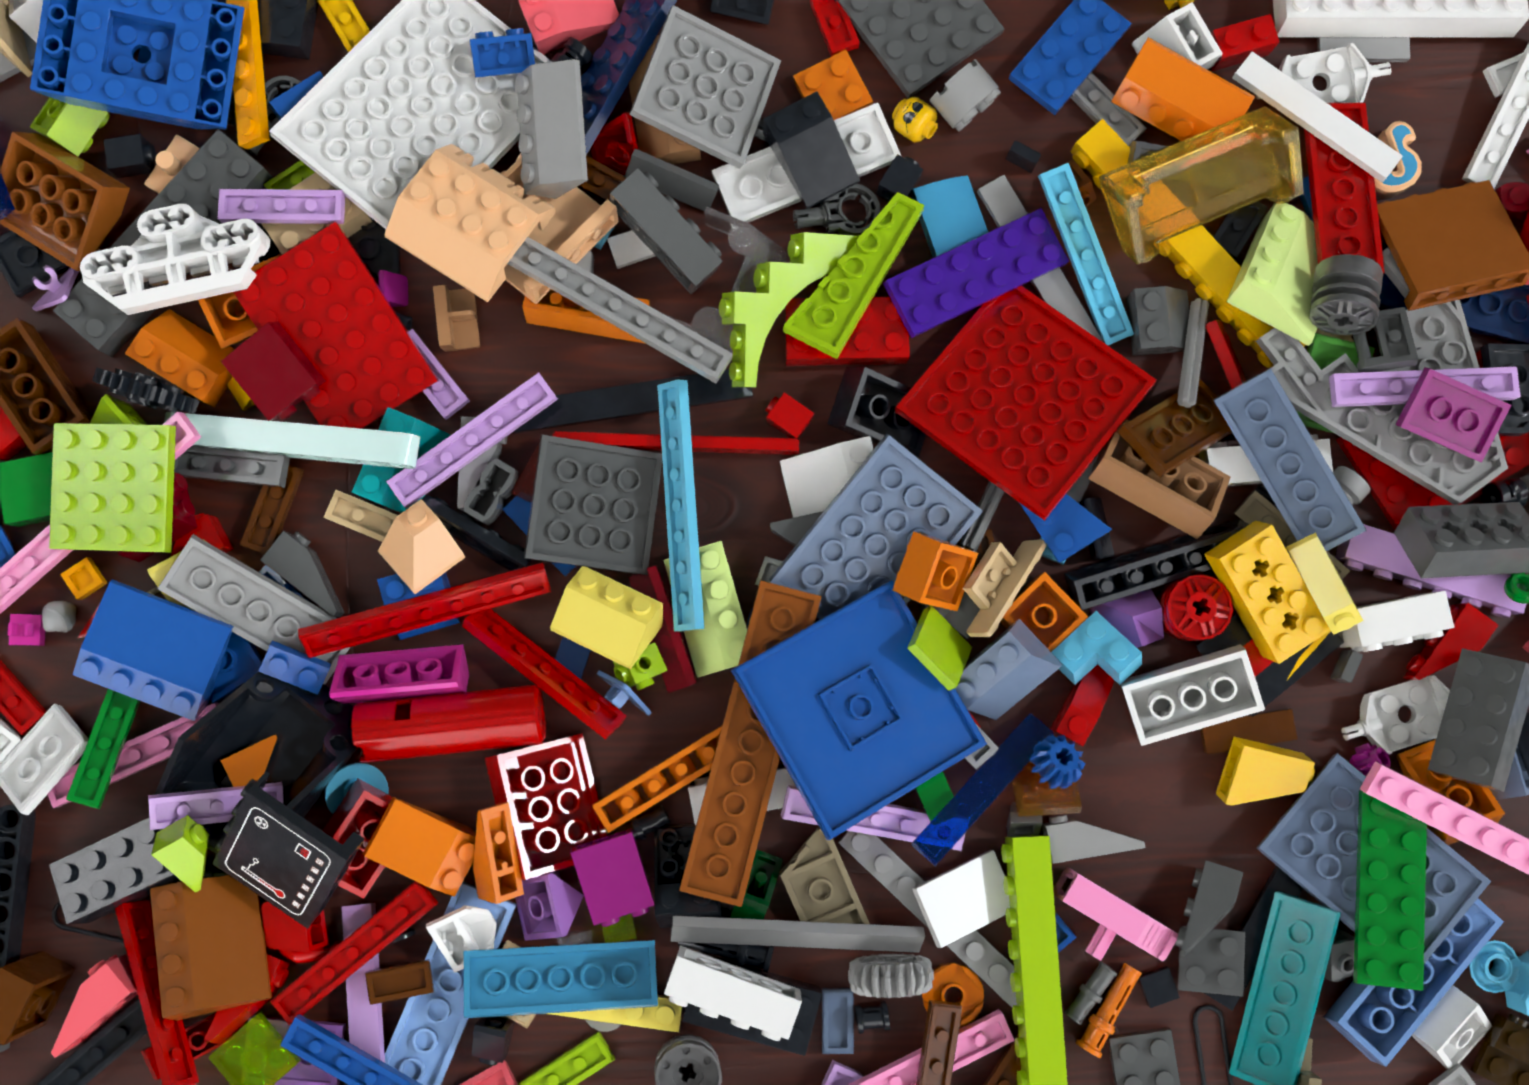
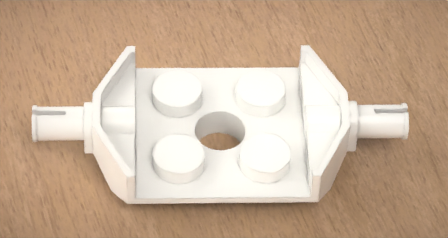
(1342, 68)
(1380, 714)

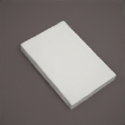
(41, 759)
(963, 899)

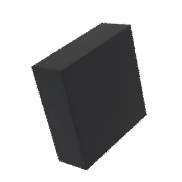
(1023, 156)
(1158, 987)

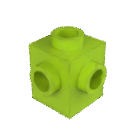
(644, 670)

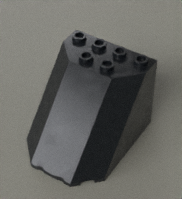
(309, 749)

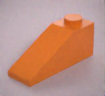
(496, 856)

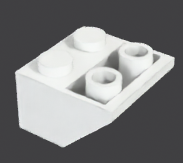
(1186, 35)

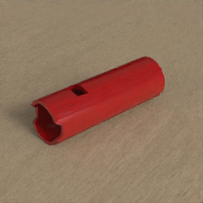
(449, 723)

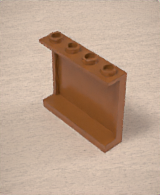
(1453, 244)

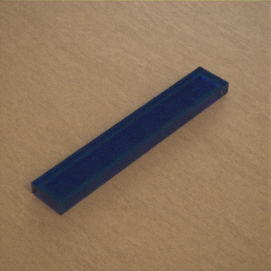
(980, 790)

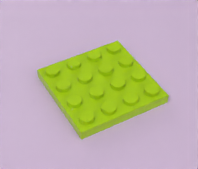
(112, 487)

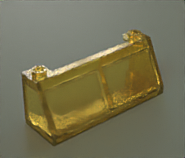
(1203, 180)

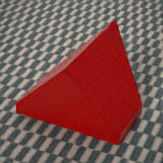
(615, 144)

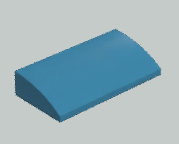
(949, 214)

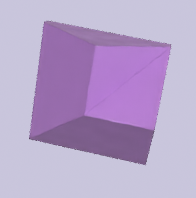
(1135, 617)
(547, 906)

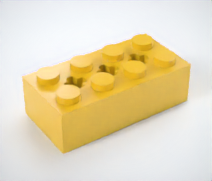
(1267, 591)

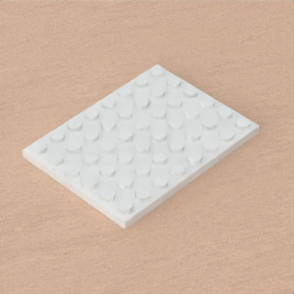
(402, 99)

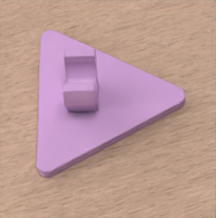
(57, 288)

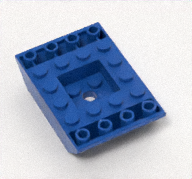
(89, 60)

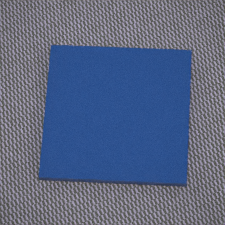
(857, 710)

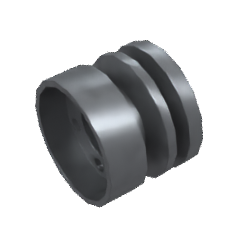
(1346, 294)
(685, 1050)

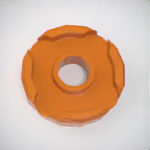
(962, 977)

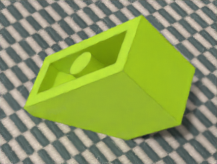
(183, 850)

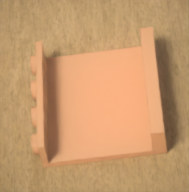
(570, 233)

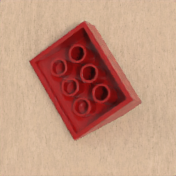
(548, 800)

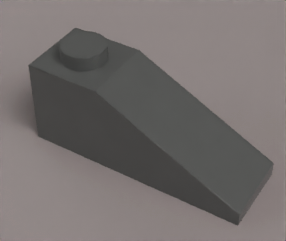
(303, 569)

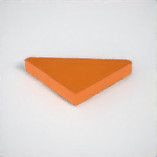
(249, 762)

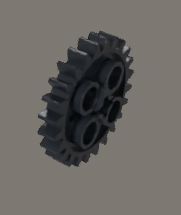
(145, 390)

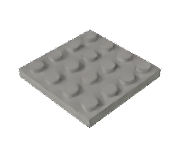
(705, 87)

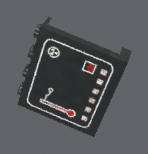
(282, 854)

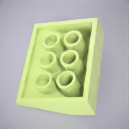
(1279, 273)

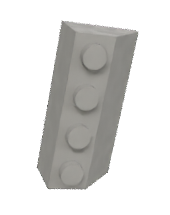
(551, 128)

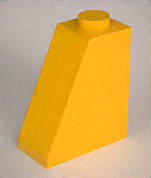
(1262, 772)

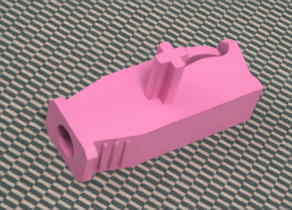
(1114, 918)

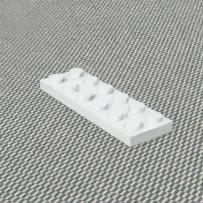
(763, 185)

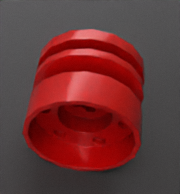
(1178, 609)

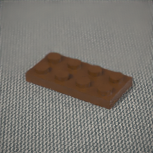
(1175, 434)

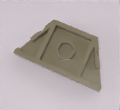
(821, 884)

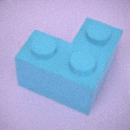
(1098, 644)

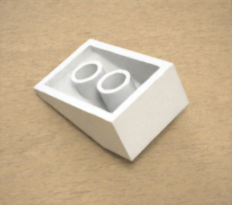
(819, 475)

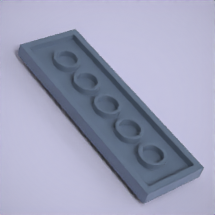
(1289, 461)

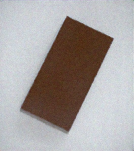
(399, 982)

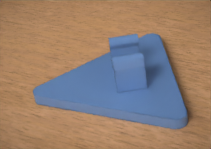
(620, 693)

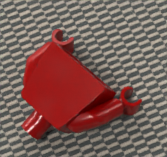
(294, 939)

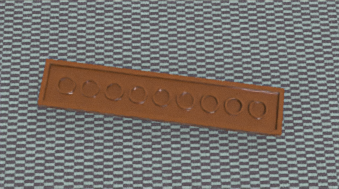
(743, 762)

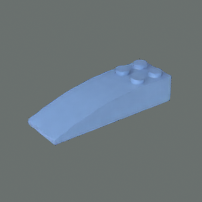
(1384, 1018)

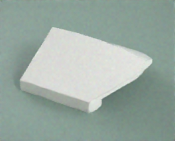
(462, 931)

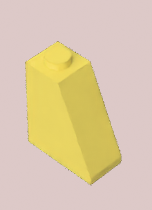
(1324, 583)

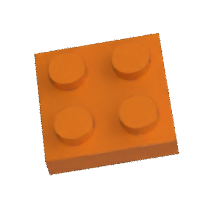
(836, 83)

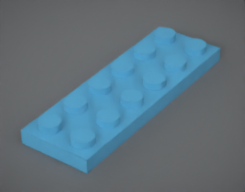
(559, 979)

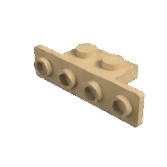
(998, 581)

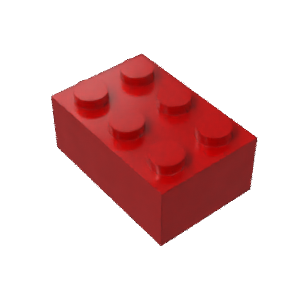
(360, 814)

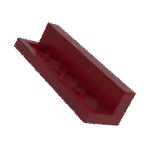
(669, 643)

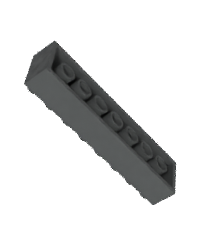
(214, 167)

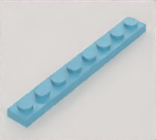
(680, 506)

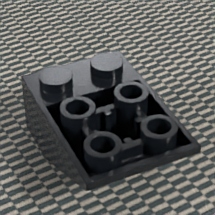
(670, 857)

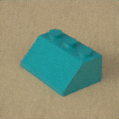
(372, 479)

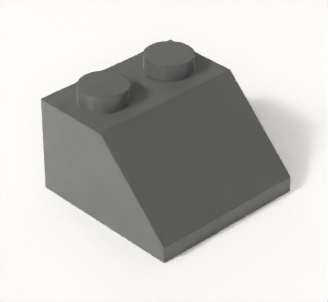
(1158, 319)

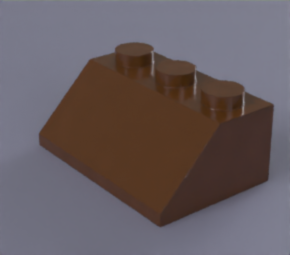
(30, 993)

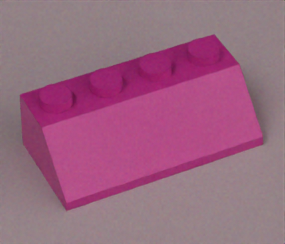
(400, 674)

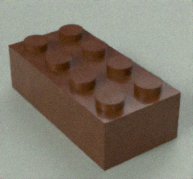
(35, 388)

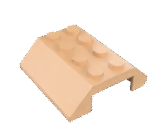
(465, 219)

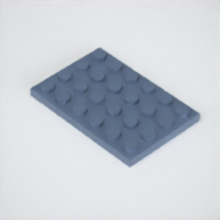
(868, 527)
(1319, 852)

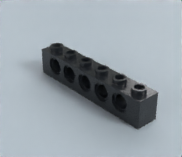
(1146, 567)

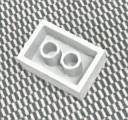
(1399, 622)

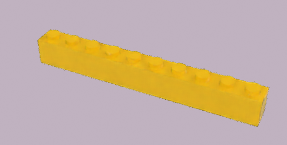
(1194, 252)

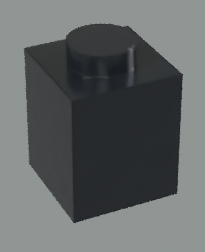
(129, 156)
(900, 177)

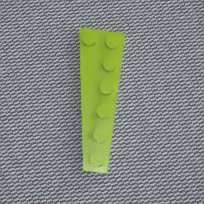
(843, 296)

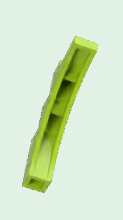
(776, 284)

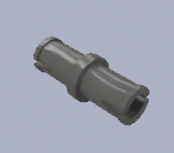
(1090, 993)

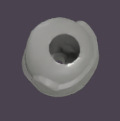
(59, 616)

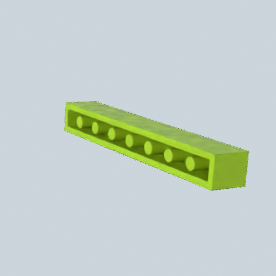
(1035, 960)

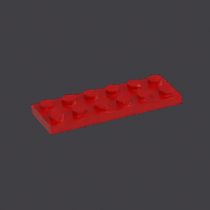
(1343, 197)

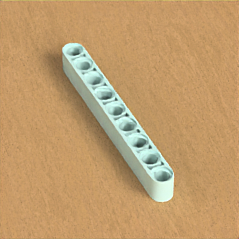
(307, 440)

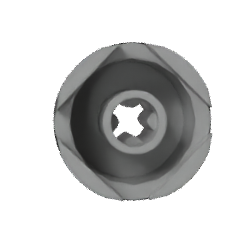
(964, 94)

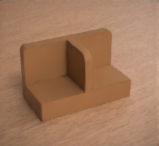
(456, 319)

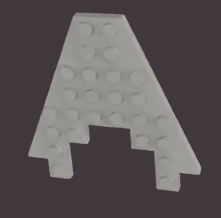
(1440, 343)

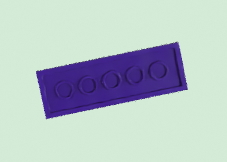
(975, 272)

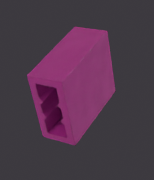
(612, 878)

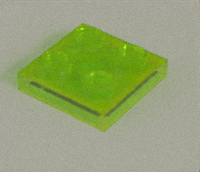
(254, 1055)

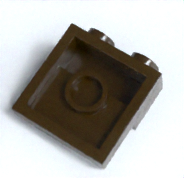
(1505, 1052)

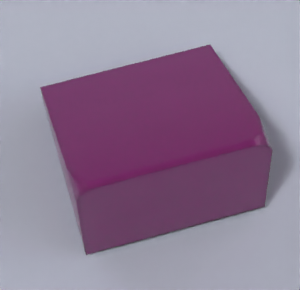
(394, 288)

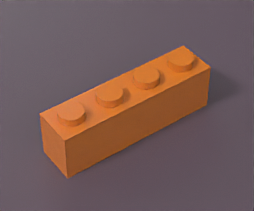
(564, 314)

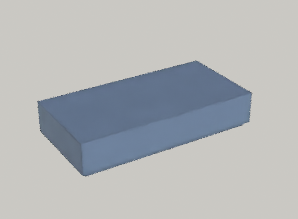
(837, 1021)

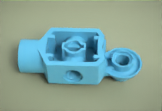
(1507, 974)

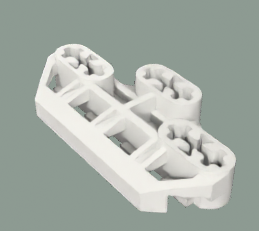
(170, 245)

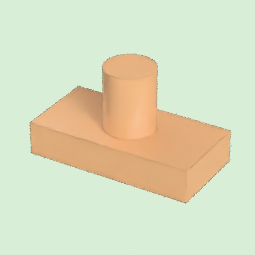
(170, 163)

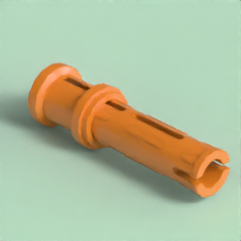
(1102, 1023)

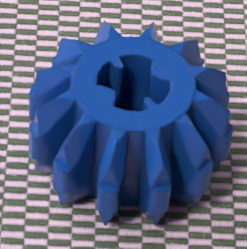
(1057, 761)

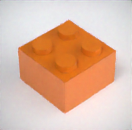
(1045, 611)

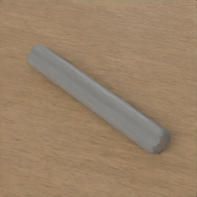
(1193, 353)

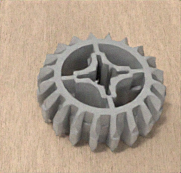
(890, 975)

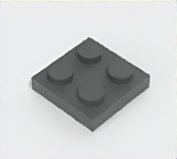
(1214, 964)
(1144, 1058)

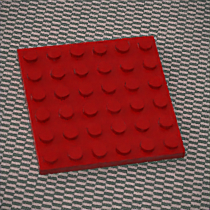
(1025, 398)

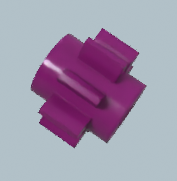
(1366, 757)

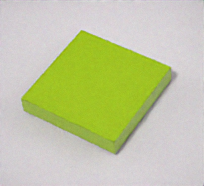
(940, 648)

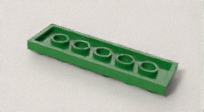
(1389, 897)

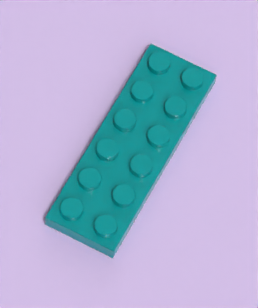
(1284, 991)

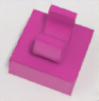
(26, 630)

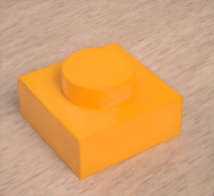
(83, 578)

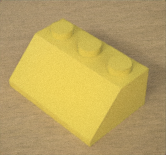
(607, 617)

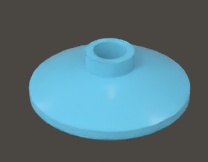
(346, 777)

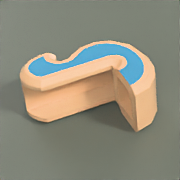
(1408, 169)

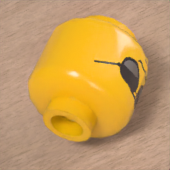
(915, 119)

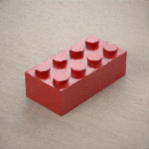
(875, 341)

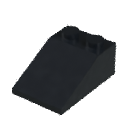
(287, 27)
(810, 150)
(867, 408)

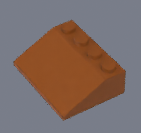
(59, 198)
(209, 947)

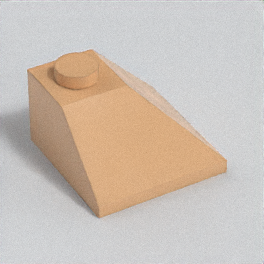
(419, 547)

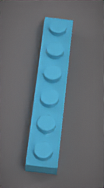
(1085, 254)

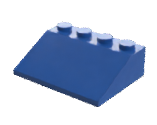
(153, 650)

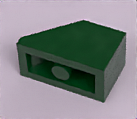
(759, 887)

